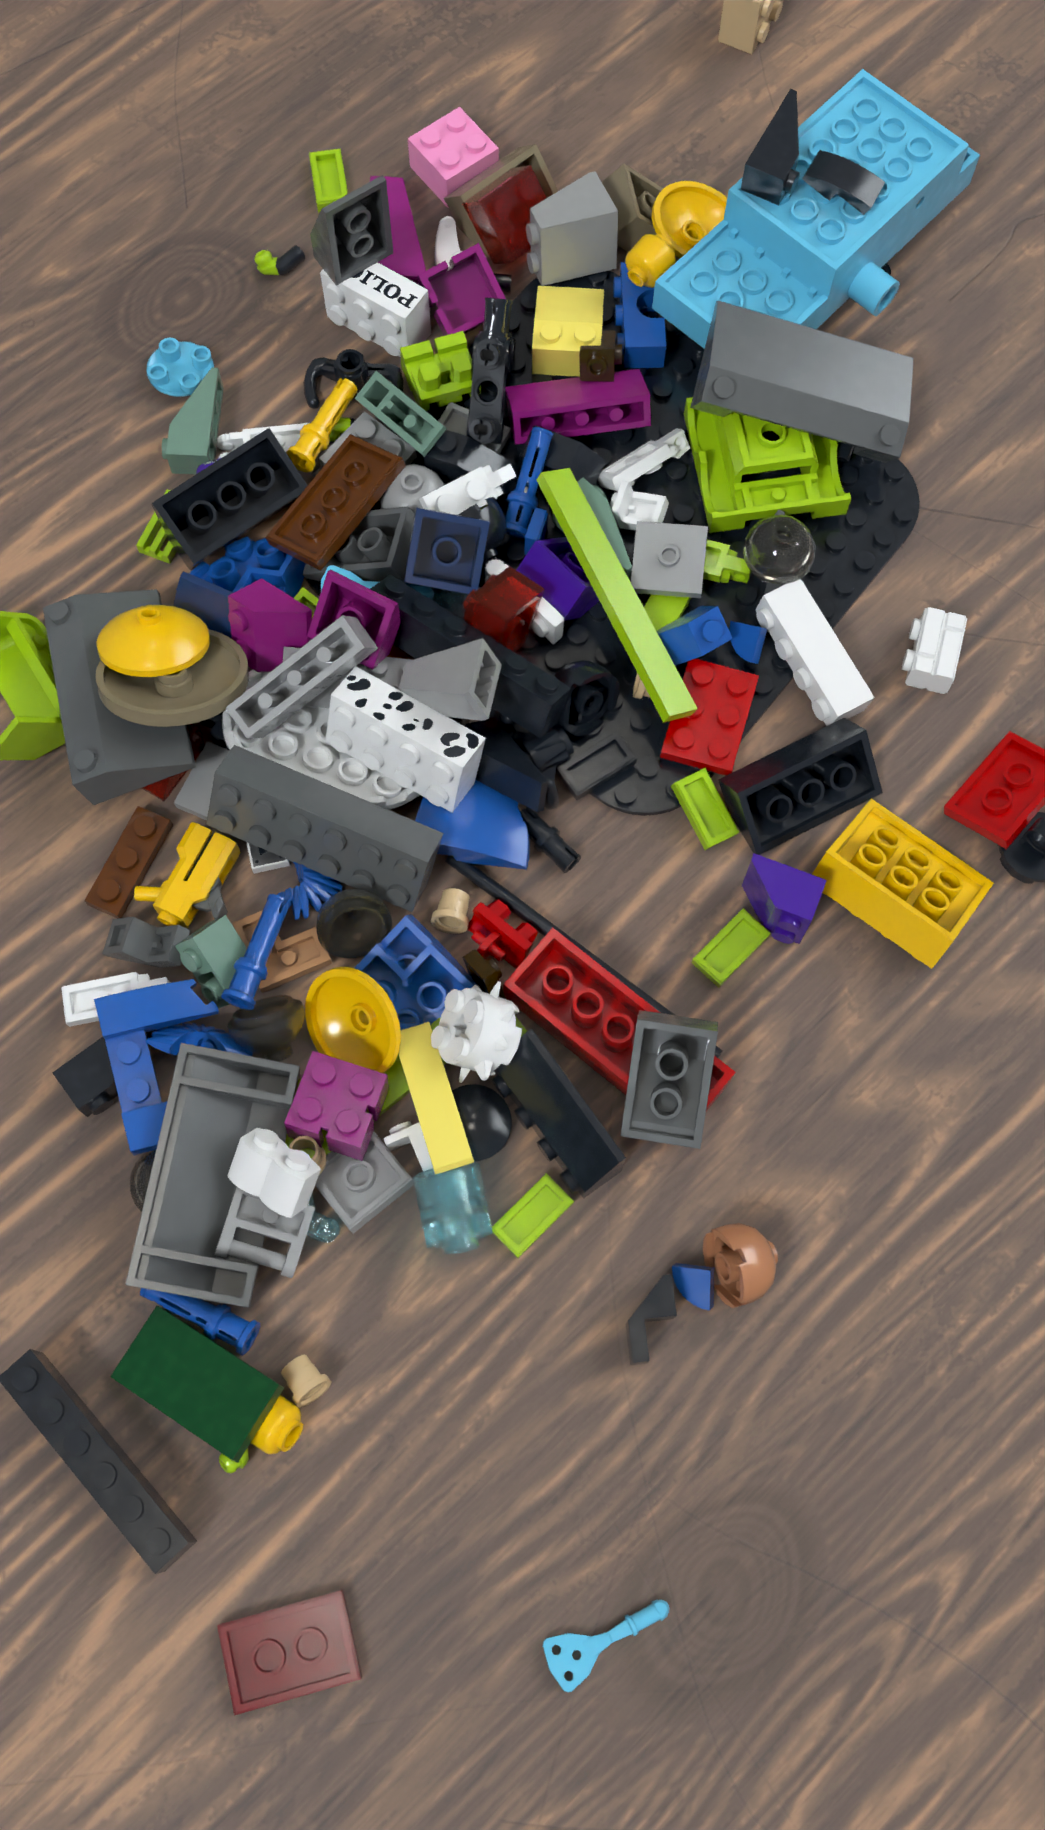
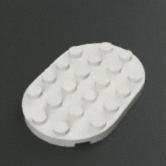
(302, 747)

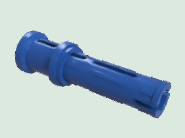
(518, 499)
(252, 967)
(215, 1320)

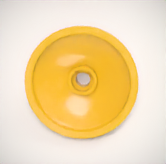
(687, 213)
(153, 641)
(353, 1019)

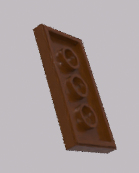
(335, 502)

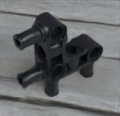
(491, 361)

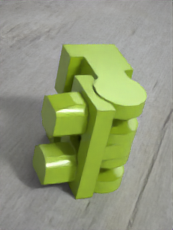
(441, 375)

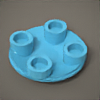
(178, 367)

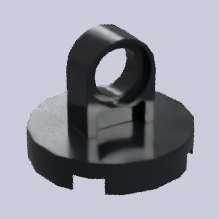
(1026, 854)

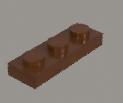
(128, 862)

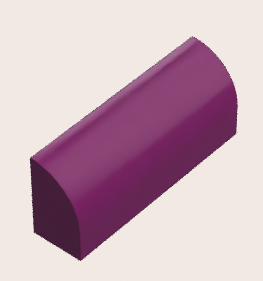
(579, 406)

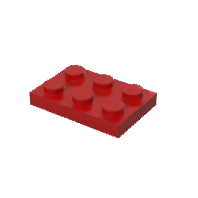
(716, 728)
(1002, 791)

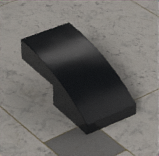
(838, 175)

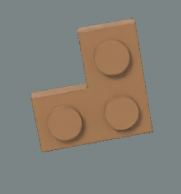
(288, 957)

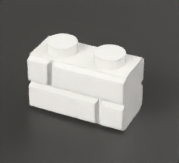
(935, 650)

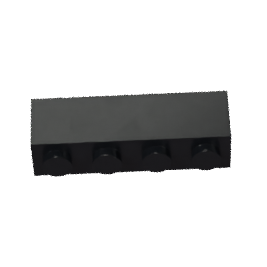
(229, 498)
(802, 785)
(559, 1117)

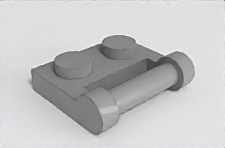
(254, 1216)

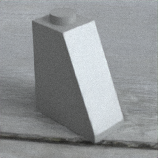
(455, 680)

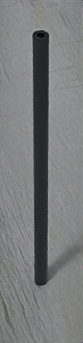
(540, 923)

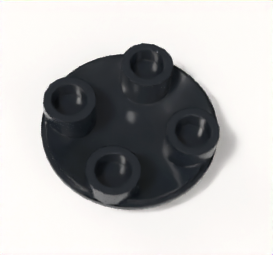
(484, 1119)

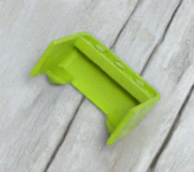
(28, 689)

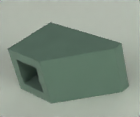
(211, 957)

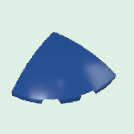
(250, 561)
(481, 829)
(414, 972)

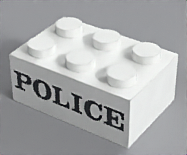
(380, 307)

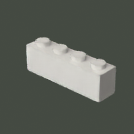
(813, 653)

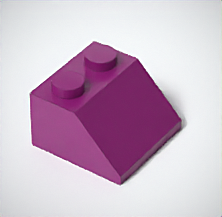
(374, 611)
(265, 622)

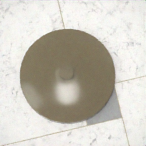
(181, 696)

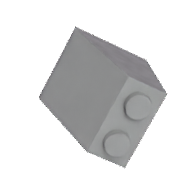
(573, 232)

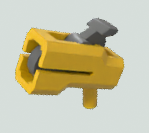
(195, 879)

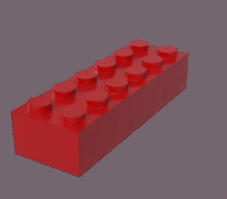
(587, 1009)

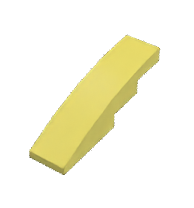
(433, 1100)

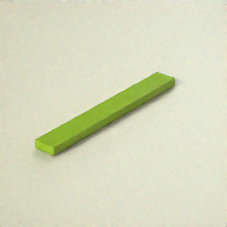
(616, 595)

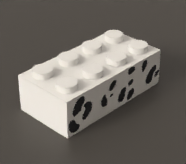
(403, 739)

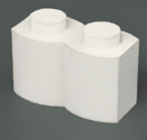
(274, 1172)

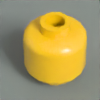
(649, 259)
(280, 1428)

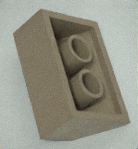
(519, 157)

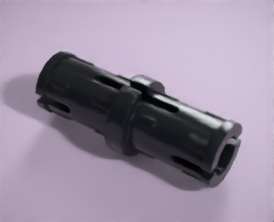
(549, 841)

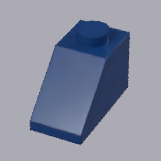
(695, 634)

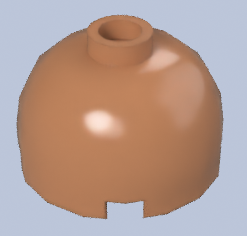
(742, 1262)

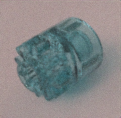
(453, 1208)

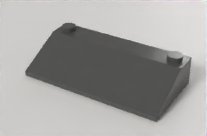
(805, 381)
(102, 749)
(188, 1195)

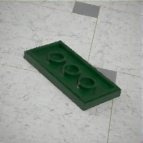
(197, 1383)

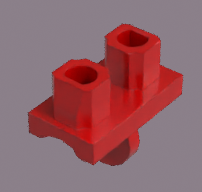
(497, 936)

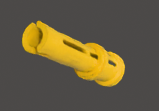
(315, 435)

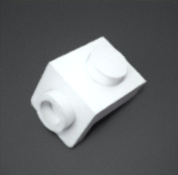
(636, 506)
(408, 1133)

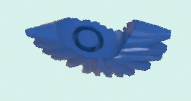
(312, 890)
(170, 1038)

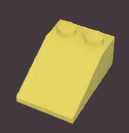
(563, 324)

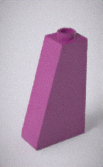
(407, 254)

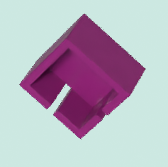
(461, 290)
(336, 1099)

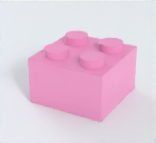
(450, 153)

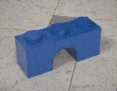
(641, 336)

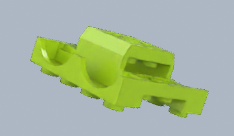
(735, 447)

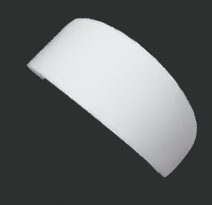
(446, 241)

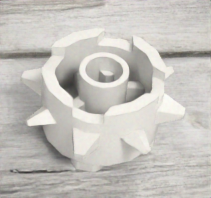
(477, 1031)

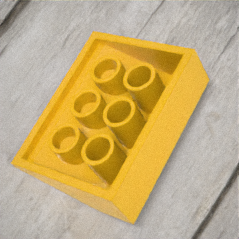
(901, 883)

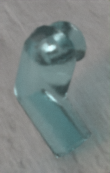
(321, 1227)

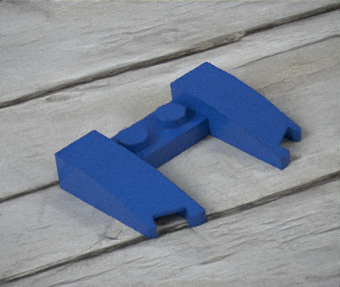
(124, 1025)

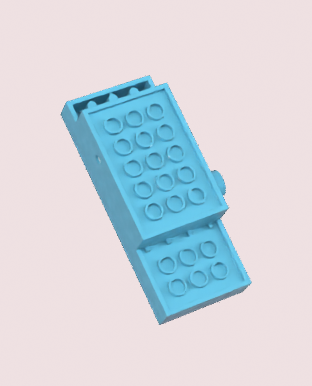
(818, 252)

